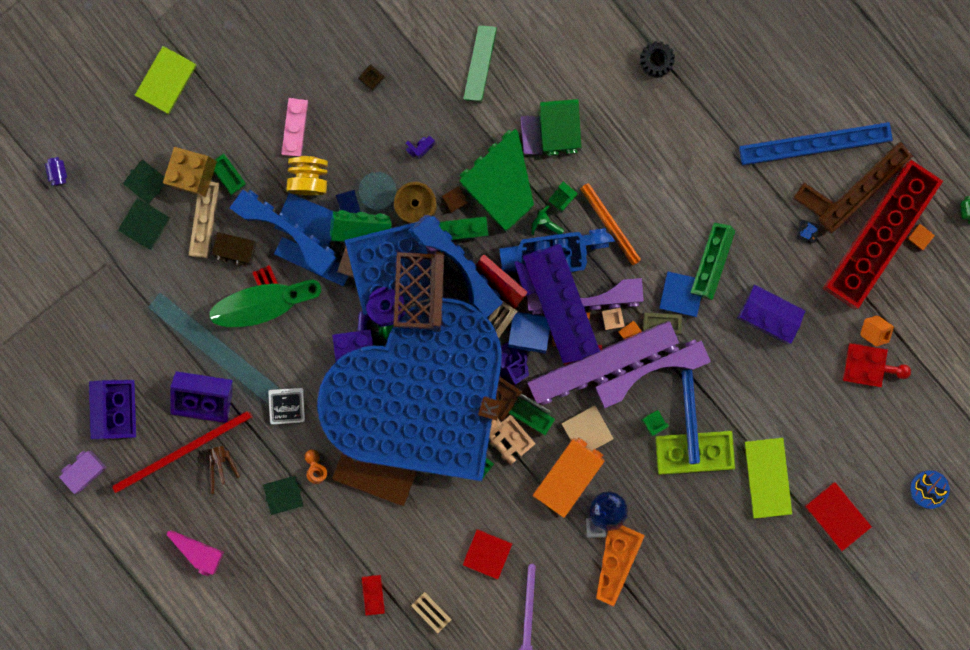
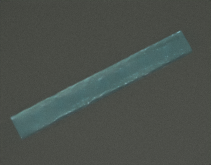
(212, 346)

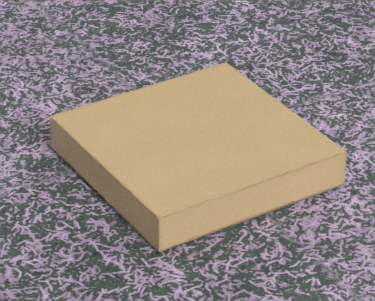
(589, 427)

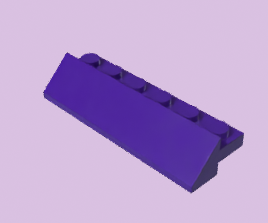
(561, 303)

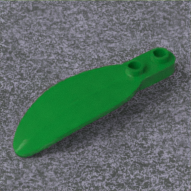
(260, 303)

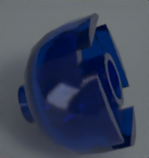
(608, 511)

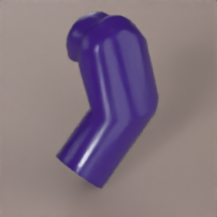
(362, 321)

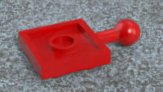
(868, 364)

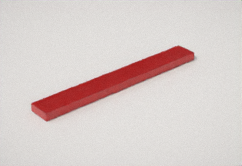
(182, 452)

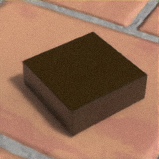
(371, 77)

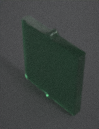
(145, 181)
(283, 495)

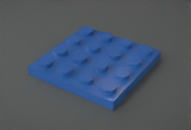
(375, 258)

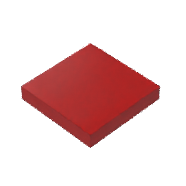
(487, 554)

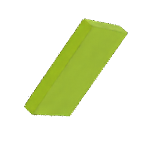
(165, 80)

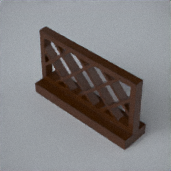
(435, 287)

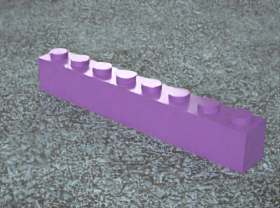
(606, 361)

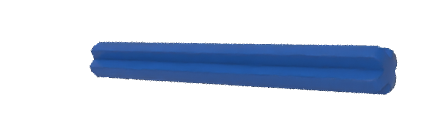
(690, 416)

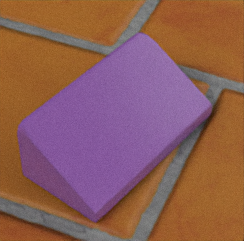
(531, 135)

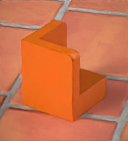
(877, 330)

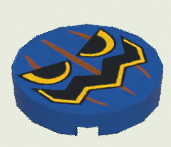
(929, 489)

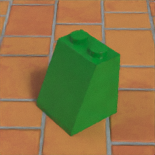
(560, 127)

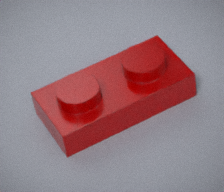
(373, 595)

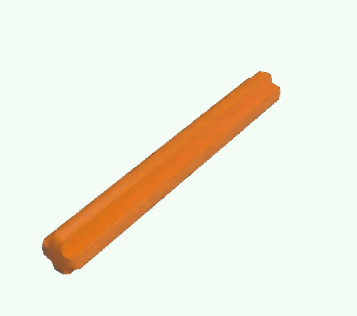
(610, 224)

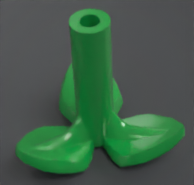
(543, 219)

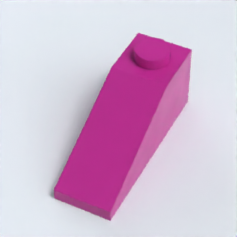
(199, 554)

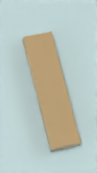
(204, 222)

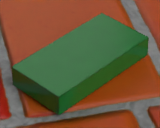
(228, 175)

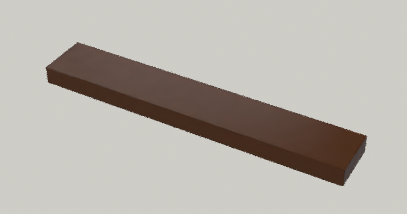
(865, 187)

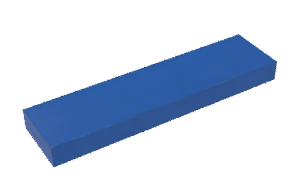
(292, 252)

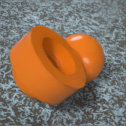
(312, 457)

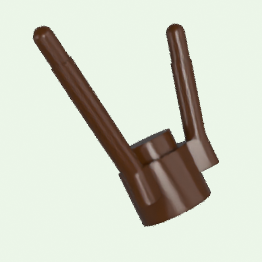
(218, 456)

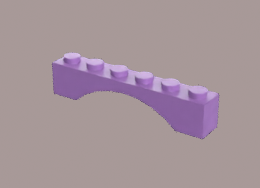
(626, 292)
(689, 358)

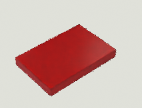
(509, 290)
(838, 516)

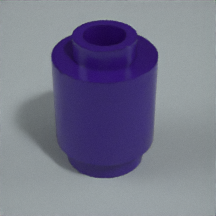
(56, 171)

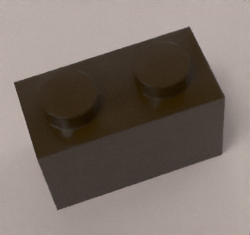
(234, 248)

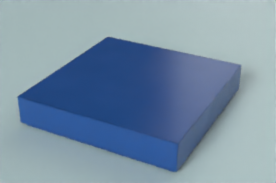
(678, 296)
(529, 333)

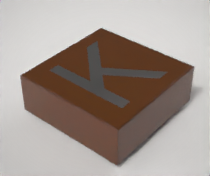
(490, 408)

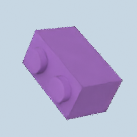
(82, 471)

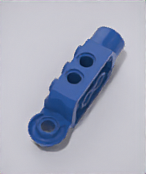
(572, 245)

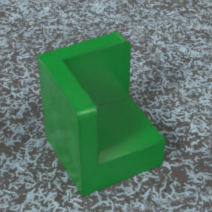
(562, 197)
(654, 423)

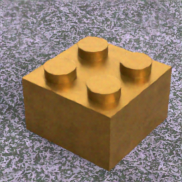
(189, 171)

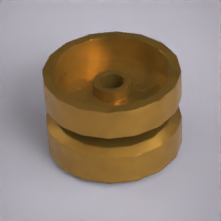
(414, 192)

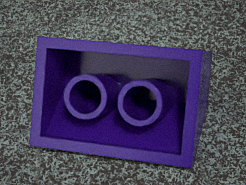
(771, 315)
(200, 397)
(112, 409)

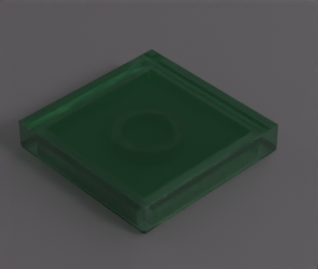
(144, 224)

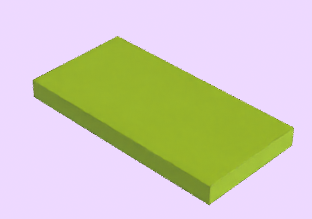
(715, 453)
(768, 478)

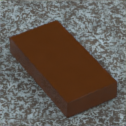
(812, 200)

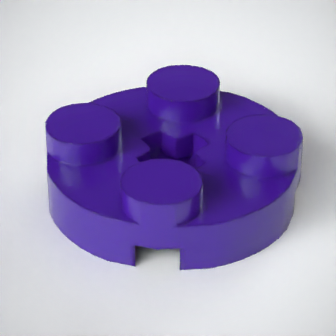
(375, 305)

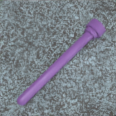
(529, 608)

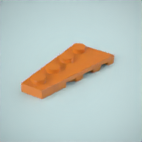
(617, 561)

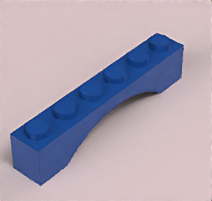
(253, 210)
(481, 296)

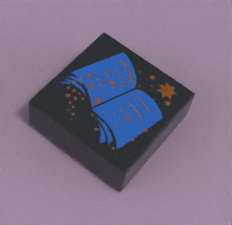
(807, 231)

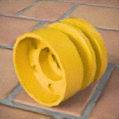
(307, 176)

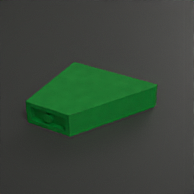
(501, 182)

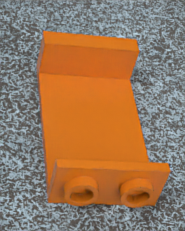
(569, 476)

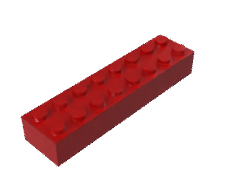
(882, 234)

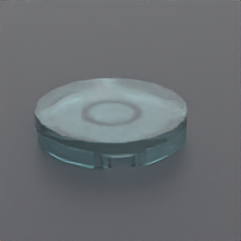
(377, 190)

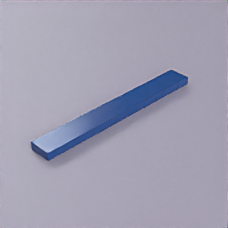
(815, 143)

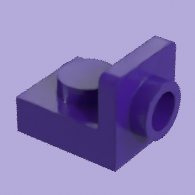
(424, 146)

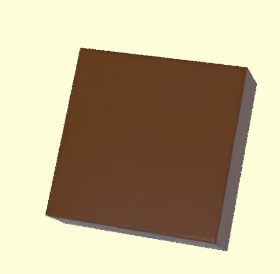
(454, 199)

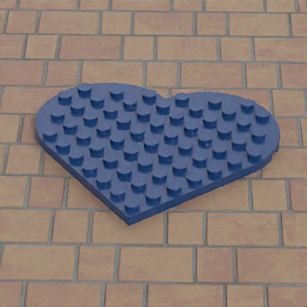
(417, 395)

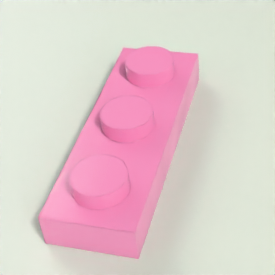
(294, 127)

